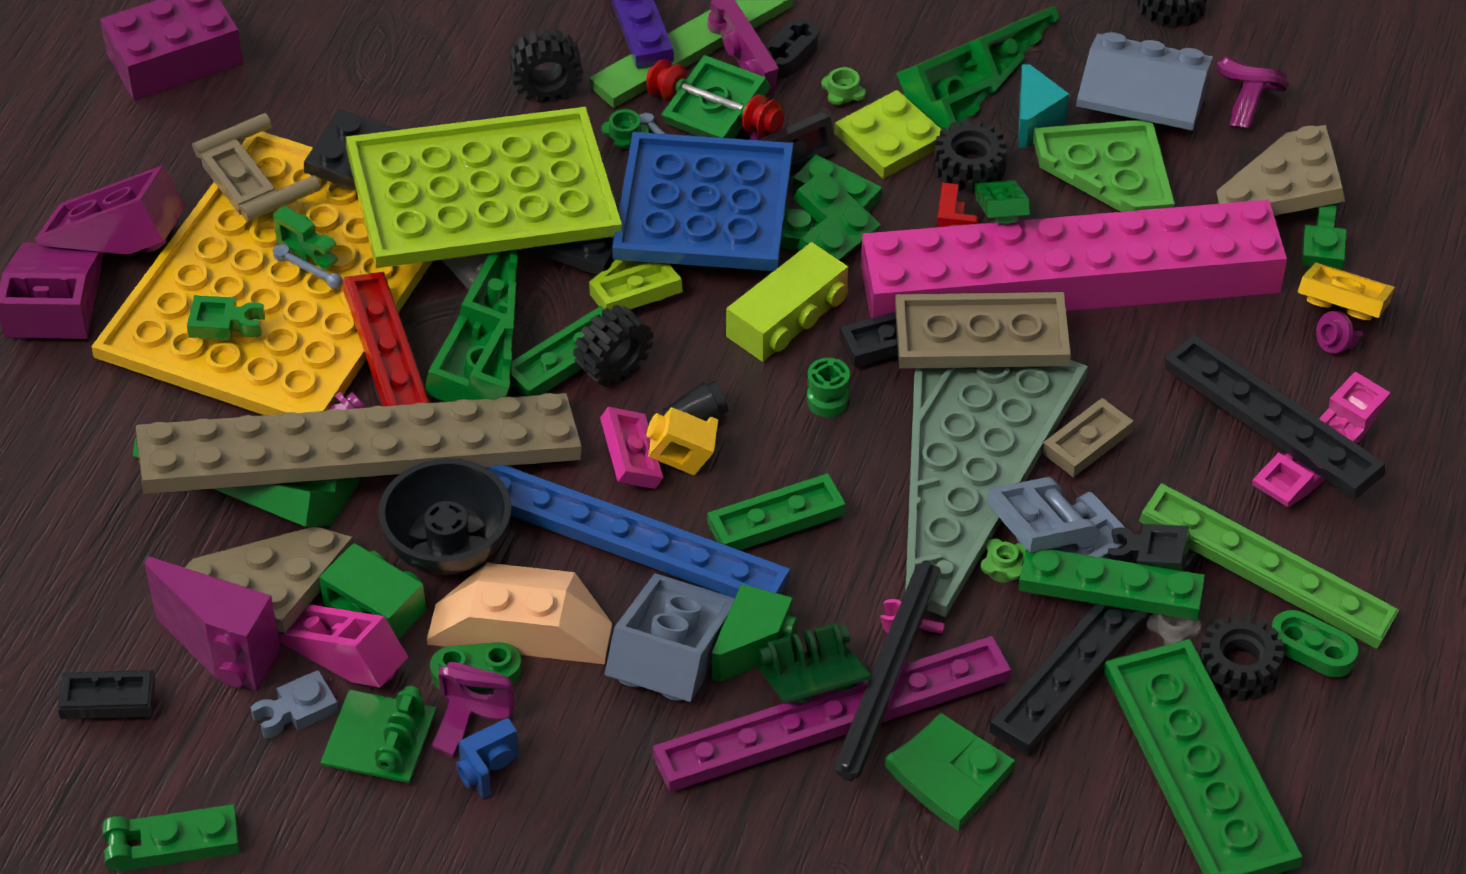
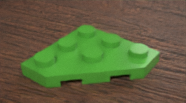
(1108, 161)

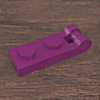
(742, 40)

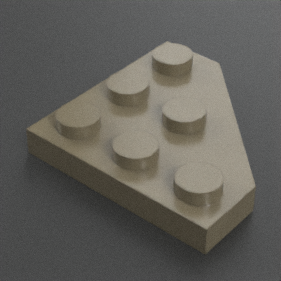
(1291, 174)
(280, 567)

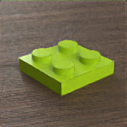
(888, 134)

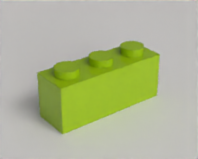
(787, 302)

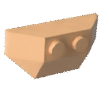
(525, 607)

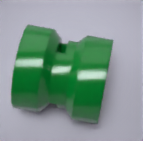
(828, 387)

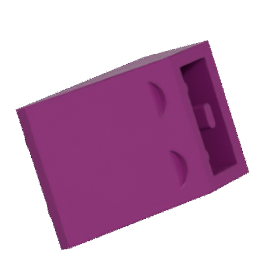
(49, 292)

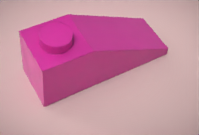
(347, 643)

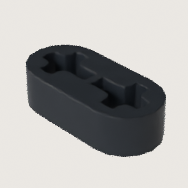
(796, 52)

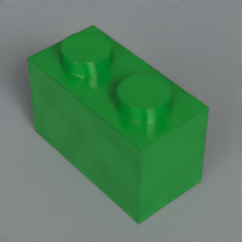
(370, 585)

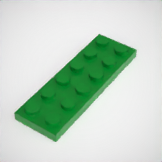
(1201, 762)

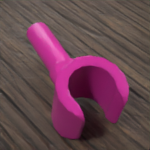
(891, 607)

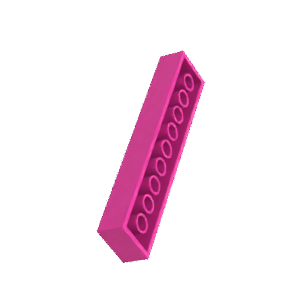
(1090, 258)

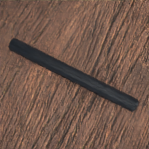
(887, 671)

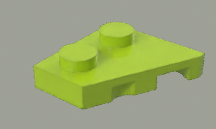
(634, 284)

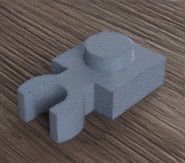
(299, 702)

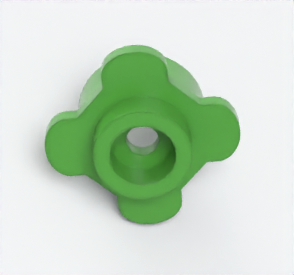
(843, 86)
(1005, 569)

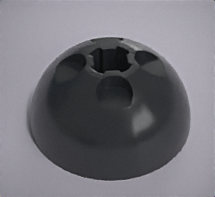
(445, 515)

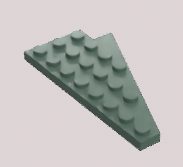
(970, 436)

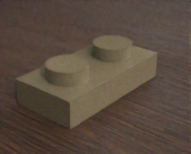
(1087, 437)

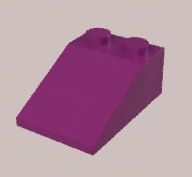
(118, 217)
(216, 621)

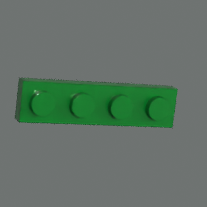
(1112, 583)

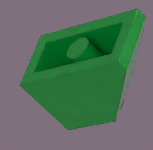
(751, 622)

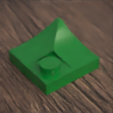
(950, 770)

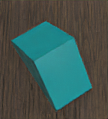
(1040, 104)

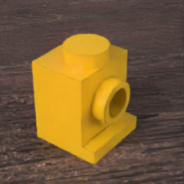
(681, 440)

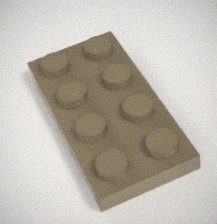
(982, 330)

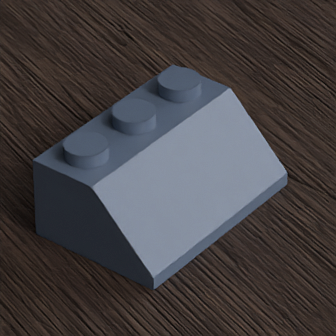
(1145, 80)

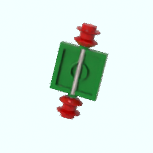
(714, 99)

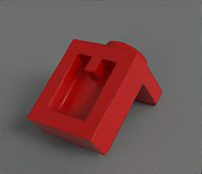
(952, 211)

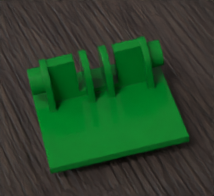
(380, 734)

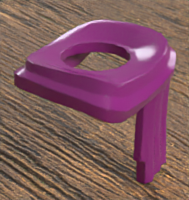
(1254, 82)
(464, 702)

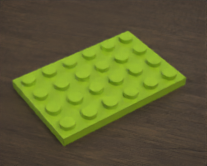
(482, 186)

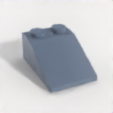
(668, 637)

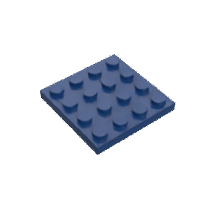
(704, 201)

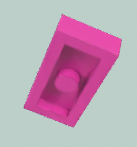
(629, 448)

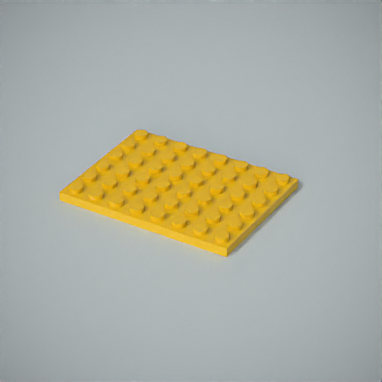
(308, 332)

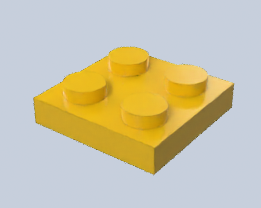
(1333, 286)

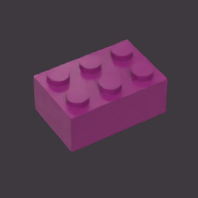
(170, 44)

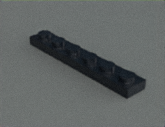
(1275, 417)

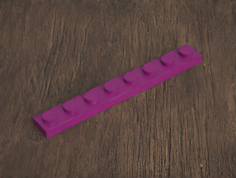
(825, 716)

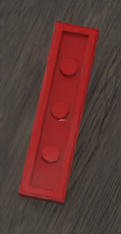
(384, 340)

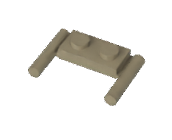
(240, 176)

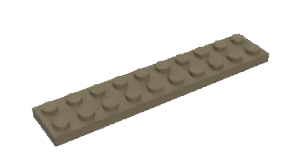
(354, 442)

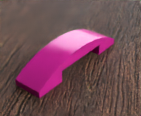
(1351, 413)

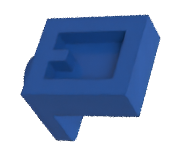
(486, 751)

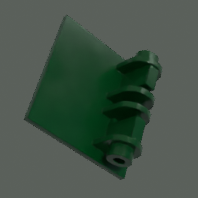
(812, 672)

